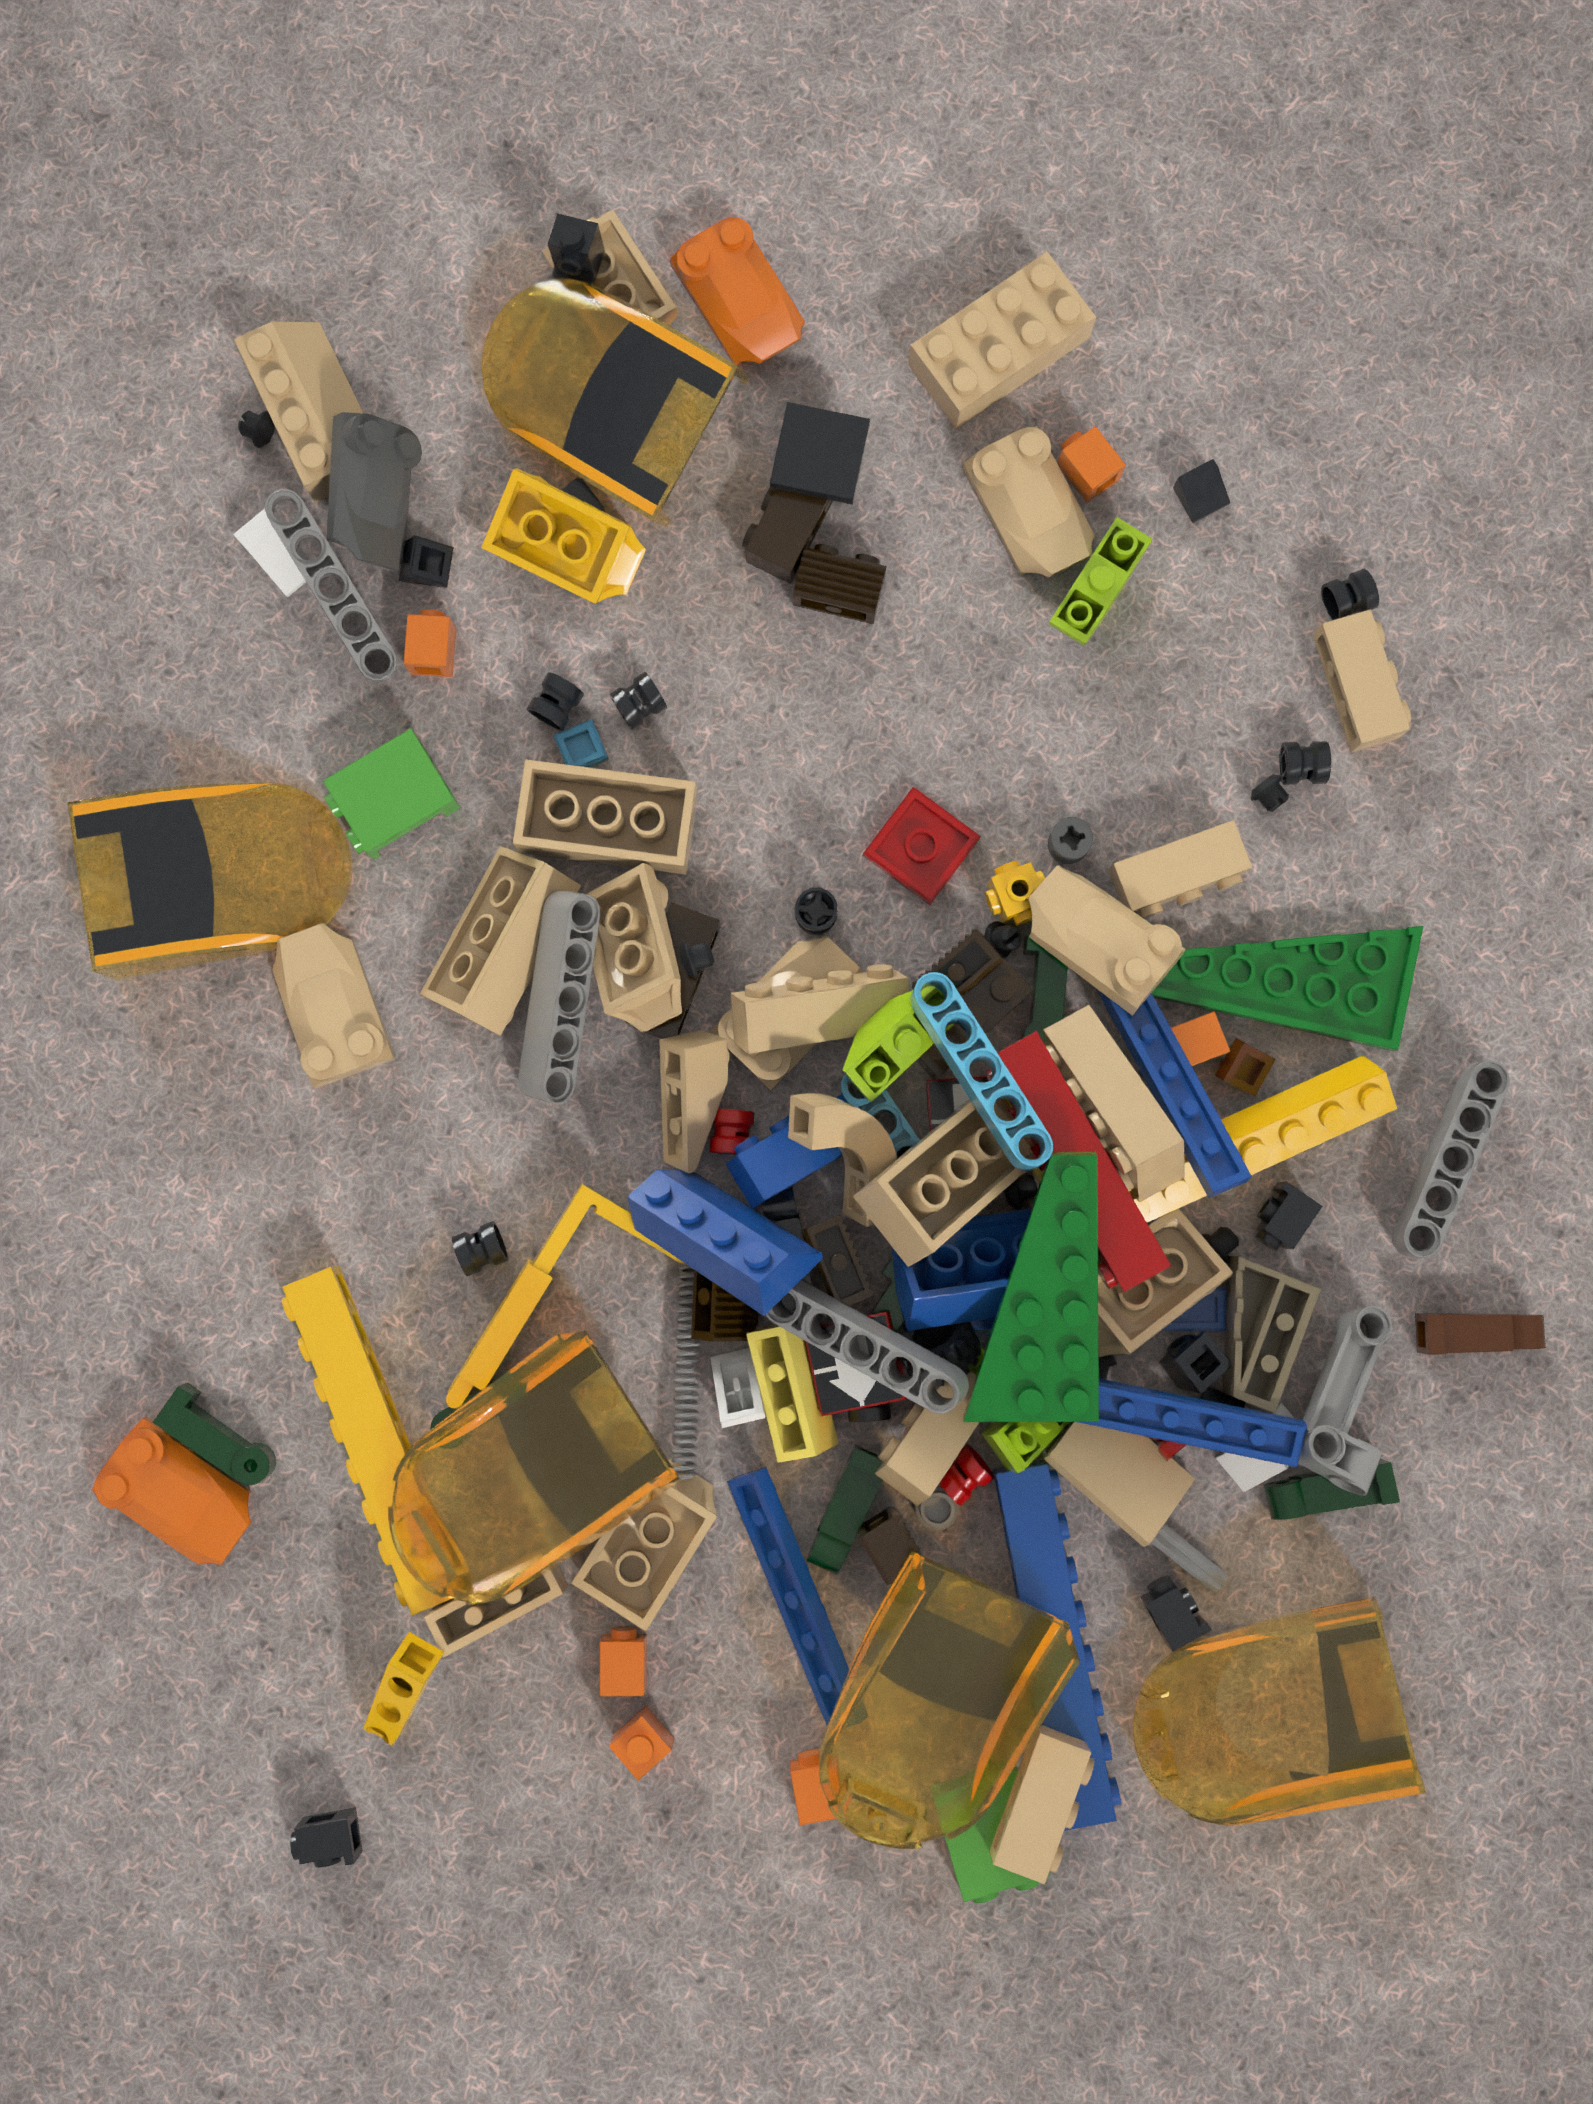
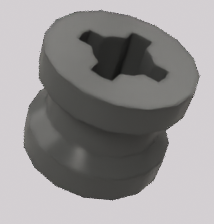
(1070, 849)

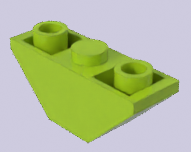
(1100, 582)
(889, 1043)
(1020, 1442)

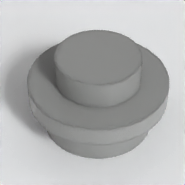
(937, 1511)

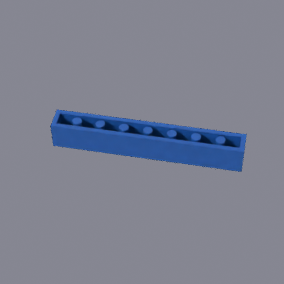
(1044, 1581)

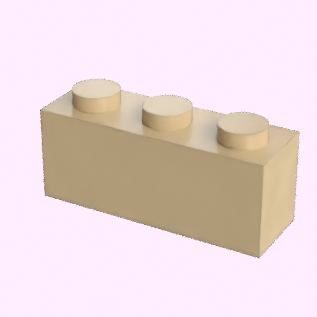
(1362, 680)
(1181, 870)
(926, 1447)
(459, 1624)
(1041, 1804)

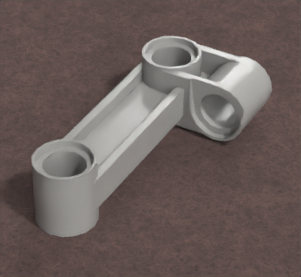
(1343, 1459)

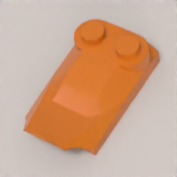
(738, 292)
(174, 1494)

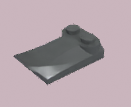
(371, 487)

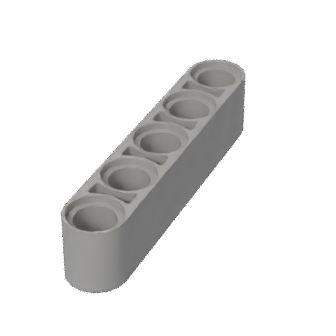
(324, 566)
(559, 996)
(1467, 1147)
(887, 1347)

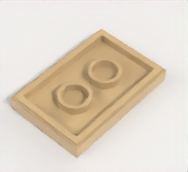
(1121, 1476)

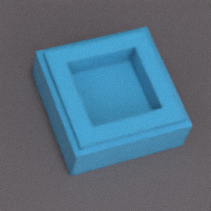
(581, 745)

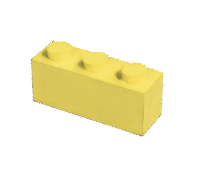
(789, 1394)

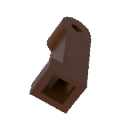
(1478, 1332)

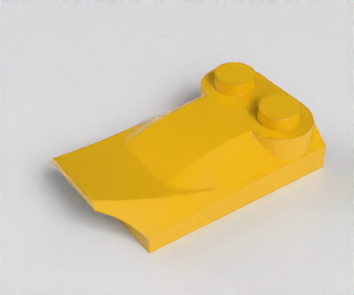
(563, 539)

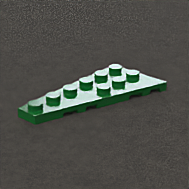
(1318, 984)
(1046, 1328)

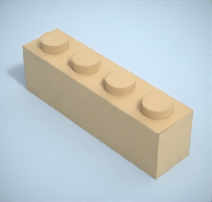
(810, 1009)

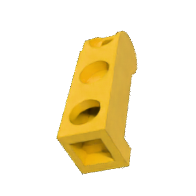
(402, 1687)

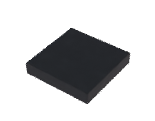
(819, 453)

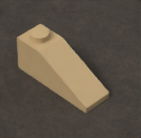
(691, 1090)

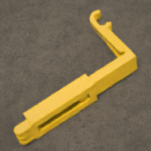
(528, 1290)

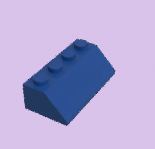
(721, 1237)
(964, 1275)

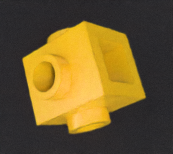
(1002, 899)

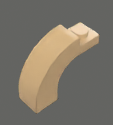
(828, 1122)

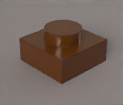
(1245, 1067)

